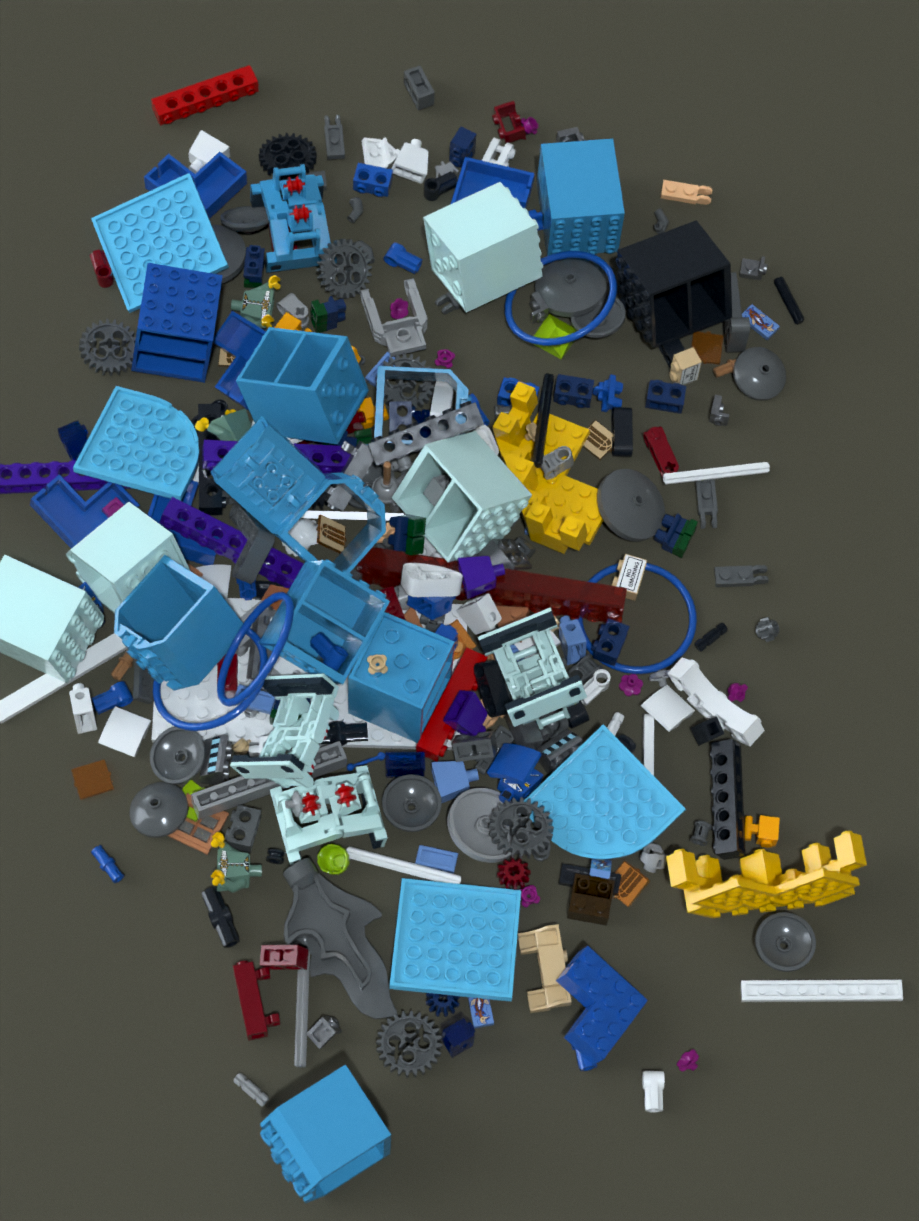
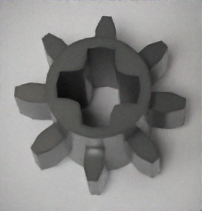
(767, 629)

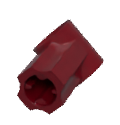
(102, 268)

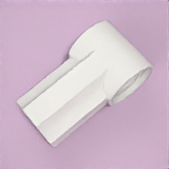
(594, 688)
(653, 1088)

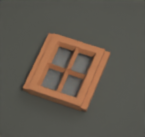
(199, 833)

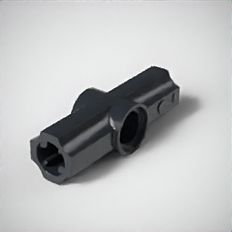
(346, 733)
(220, 917)

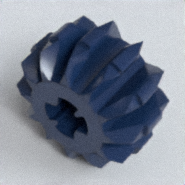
(451, 1002)

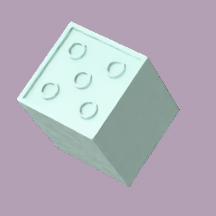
(483, 246)
(476, 504)
(44, 620)

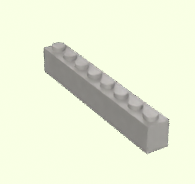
(242, 790)

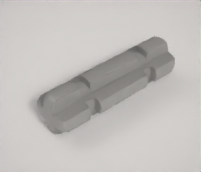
(251, 1089)

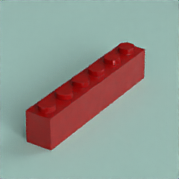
(437, 732)

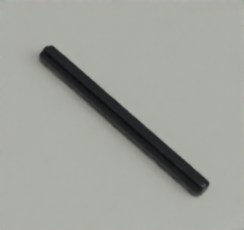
(543, 417)

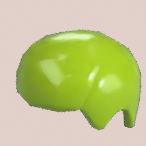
(333, 859)

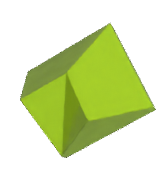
(555, 328)

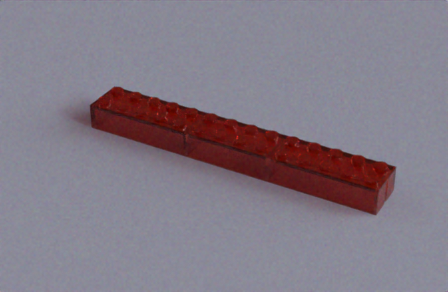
(514, 589)

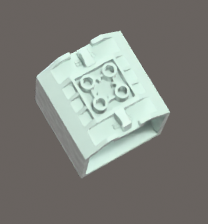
(122, 554)

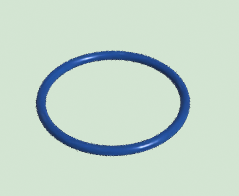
(582, 332)
(690, 633)
(273, 657)
(222, 720)

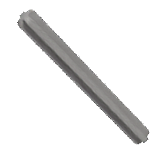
(302, 1016)

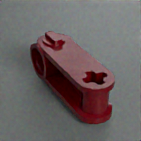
(660, 450)

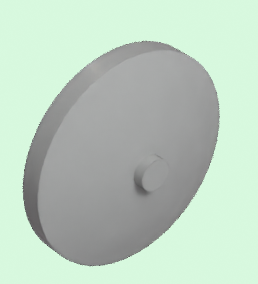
(469, 825)

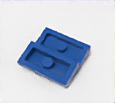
(514, 763)

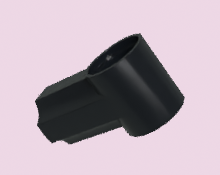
(440, 185)

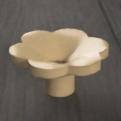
(531, 428)

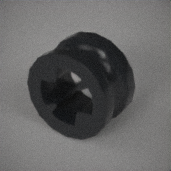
(275, 856)

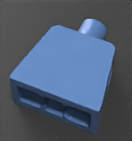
(572, 635)
(452, 778)

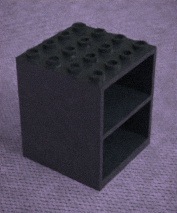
(675, 283)

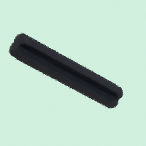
(789, 300)

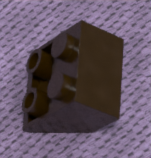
(591, 899)

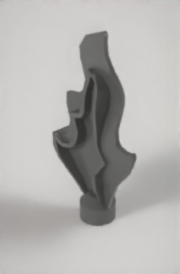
(334, 932)

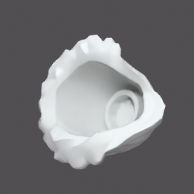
(304, 533)

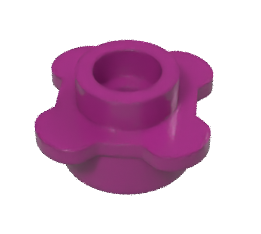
(530, 125)
(445, 354)
(737, 692)
(531, 890)

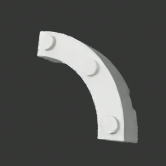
(713, 703)

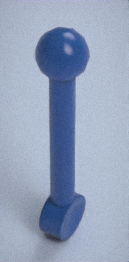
(381, 756)

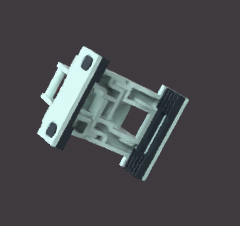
(289, 731)

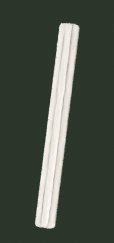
(716, 473)
(402, 866)

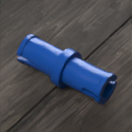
(107, 864)

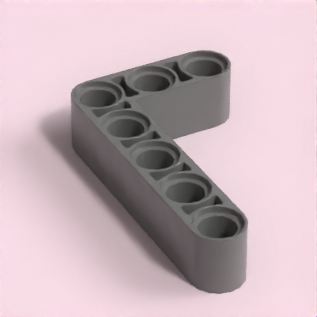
(737, 328)
(257, 546)

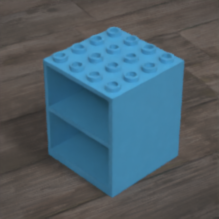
(580, 196)
(304, 384)
(327, 604)
(415, 679)

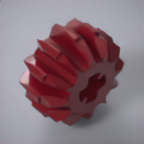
(510, 867)

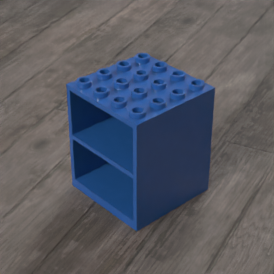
(176, 322)

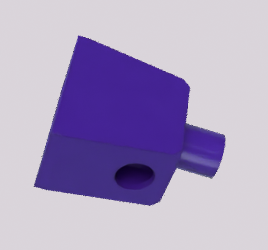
(479, 574)
(466, 714)

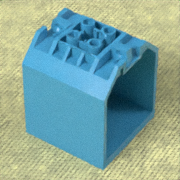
(421, 374)
(268, 475)
(365, 538)
(176, 625)
(326, 1135)

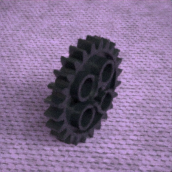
(286, 153)

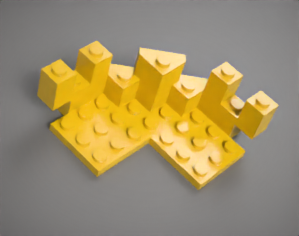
(560, 509)
(762, 881)

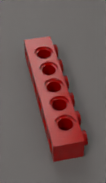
(175, 106)

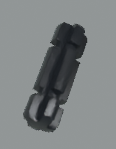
(711, 637)

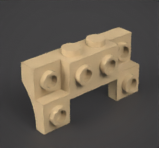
(551, 963)

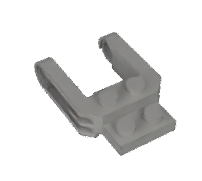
(402, 334)

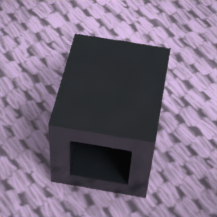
(707, 731)

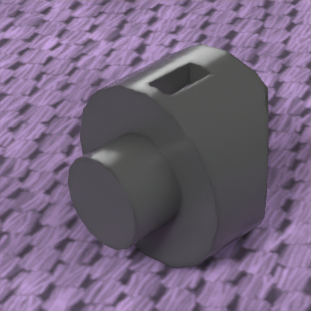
(432, 625)
(556, 727)

